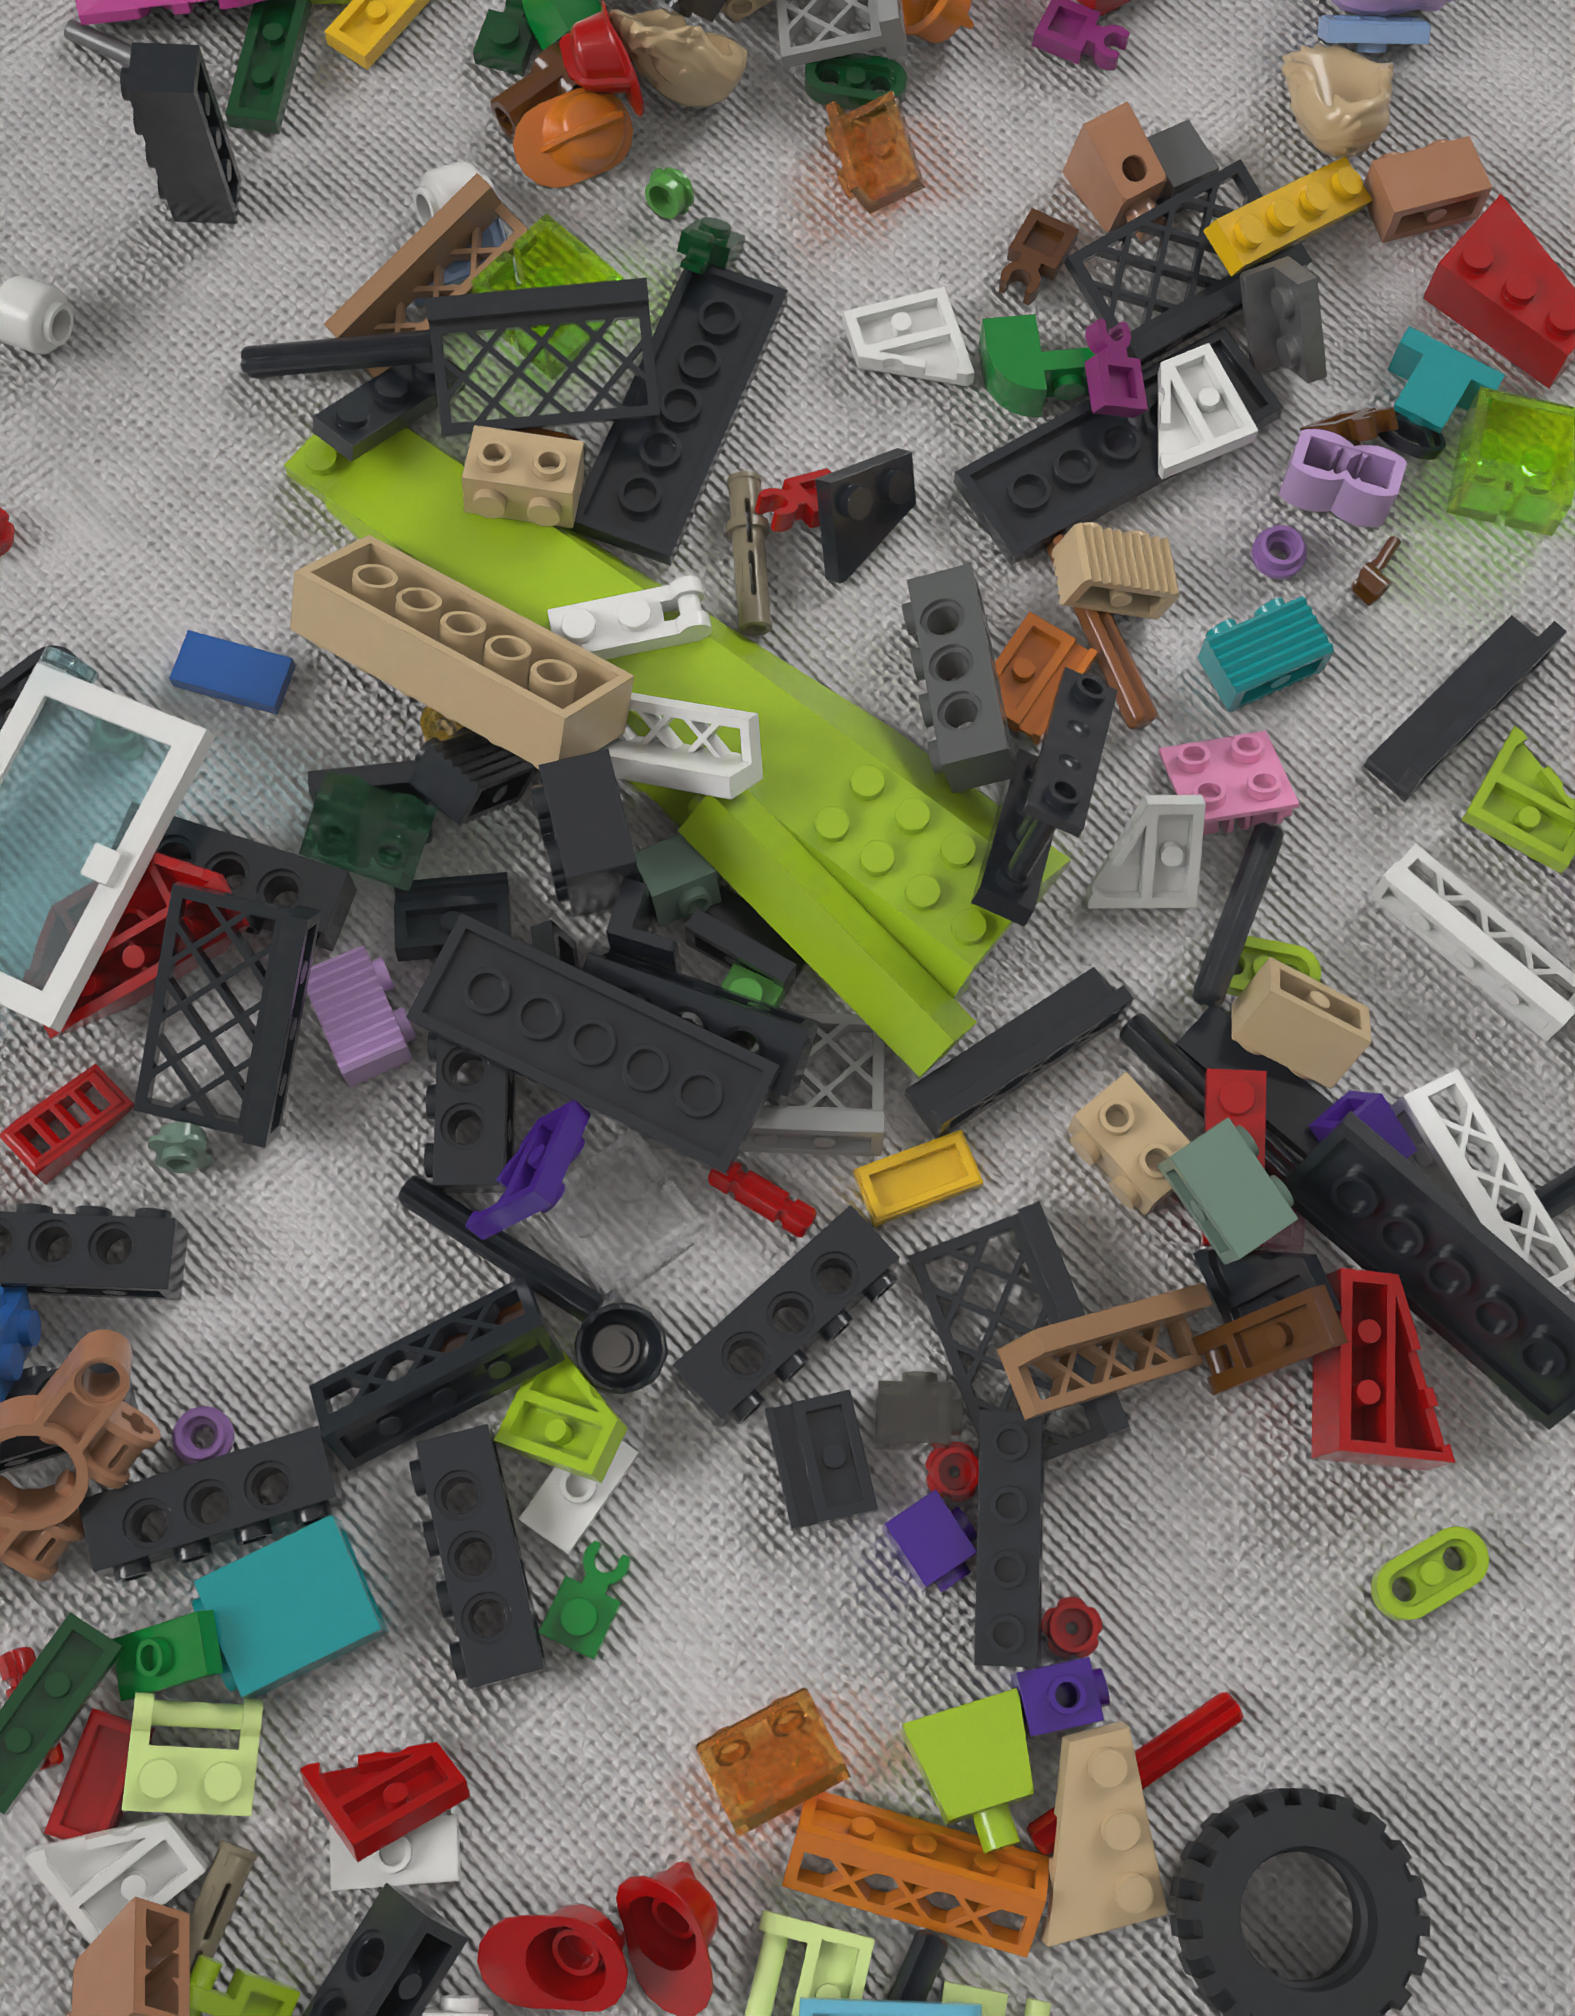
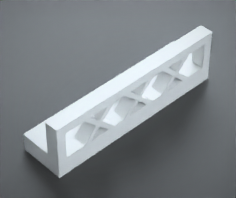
(685, 766)
(1473, 947)
(1445, 1164)

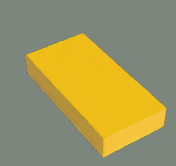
(917, 1178)

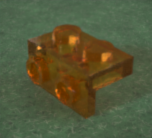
(874, 152)
(772, 1761)

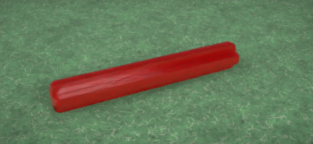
(1161, 1754)

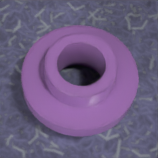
(1285, 540)
(190, 1423)

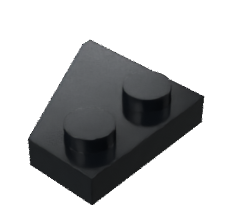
(861, 508)
(1259, 1279)

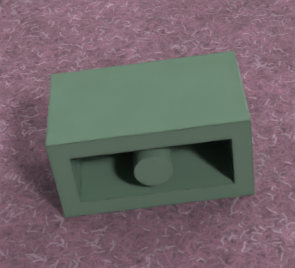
(1229, 1190)

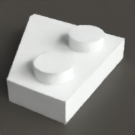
(910, 338)
(1198, 412)
(1154, 857)
(106, 1869)

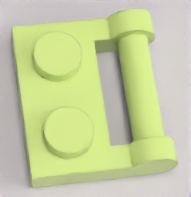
(192, 1777)
(831, 1968)

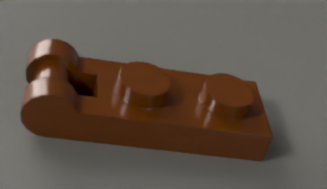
(1270, 1339)

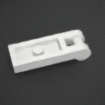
(635, 620)

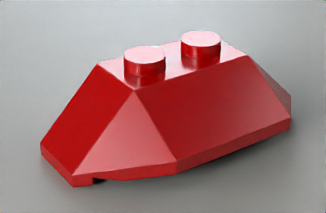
(132, 955)

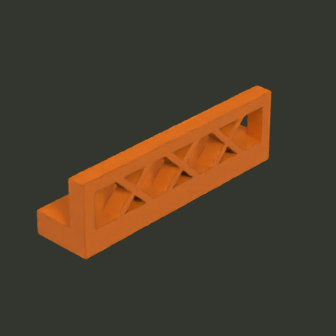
(921, 1862)

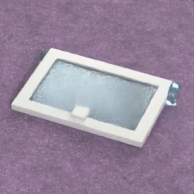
(80, 817)

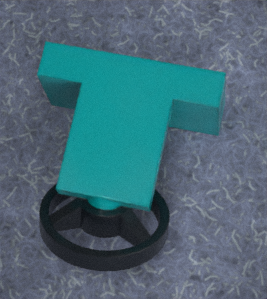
(1436, 384)

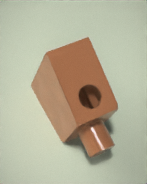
(1115, 169)
(136, 1965)

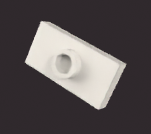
(570, 1503)
(418, 1857)

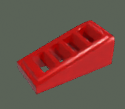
(65, 1151)

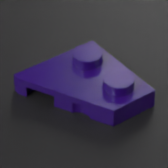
(536, 1170)

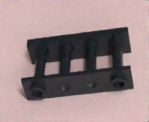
(1045, 796)

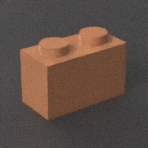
(1426, 188)

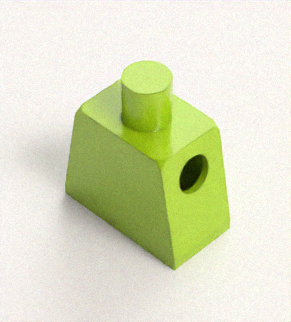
(975, 1764)

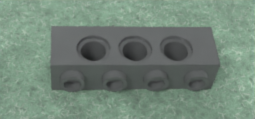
(983, 749)

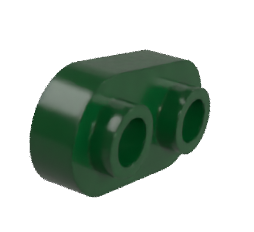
(855, 80)

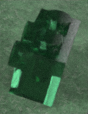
(367, 830)

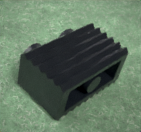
(469, 775)

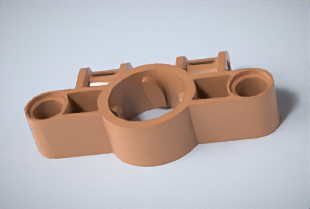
(93, 1425)

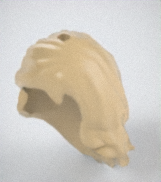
(680, 58)
(1338, 98)

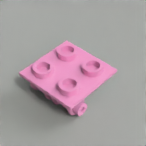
(1235, 777)

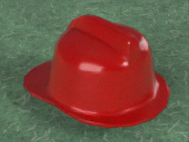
(599, 60)
(668, 1937)
(555, 1960)

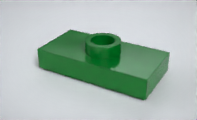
(168, 1655)

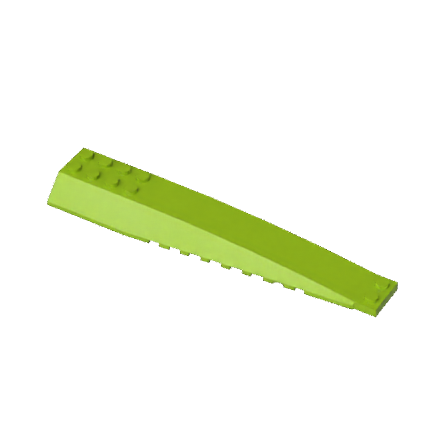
(830, 769)

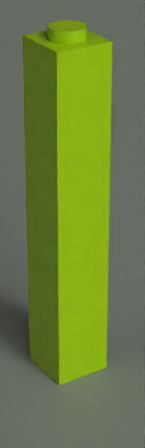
(827, 927)

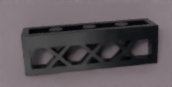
(1461, 706)
(1017, 1052)
(437, 1382)

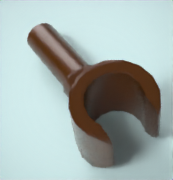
(1371, 582)

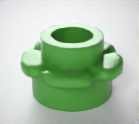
(669, 192)

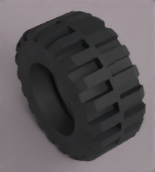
(1381, 1889)

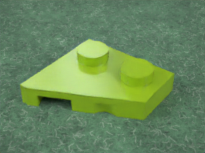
(1525, 806)
(563, 1423)

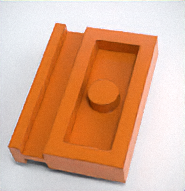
(1032, 670)

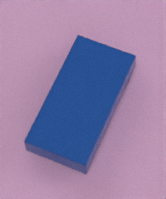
(232, 672)

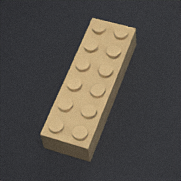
(460, 652)

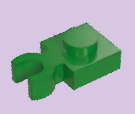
(583, 1610)

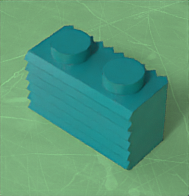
(1264, 652)

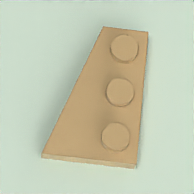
(1104, 1847)

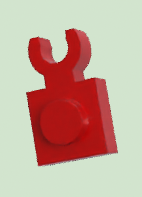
(793, 502)

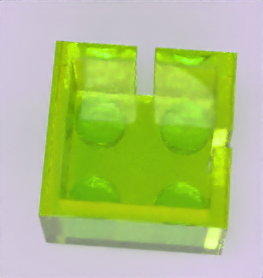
(546, 258)
(1510, 458)

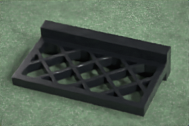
(536, 309)
(1197, 311)
(277, 1021)
(1059, 1304)

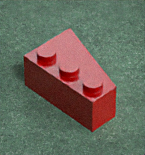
(1509, 293)
(1372, 1390)

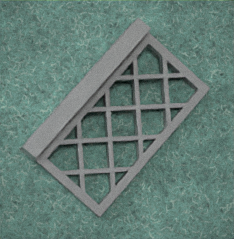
(884, 17)
(817, 1128)

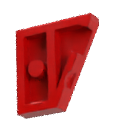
(386, 1795)

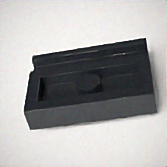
(433, 905)
(821, 1460)

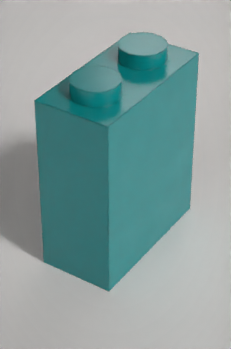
(290, 1608)

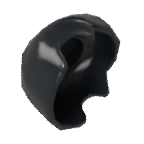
(620, 1348)

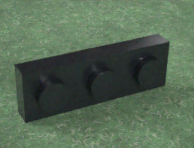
(379, 408)

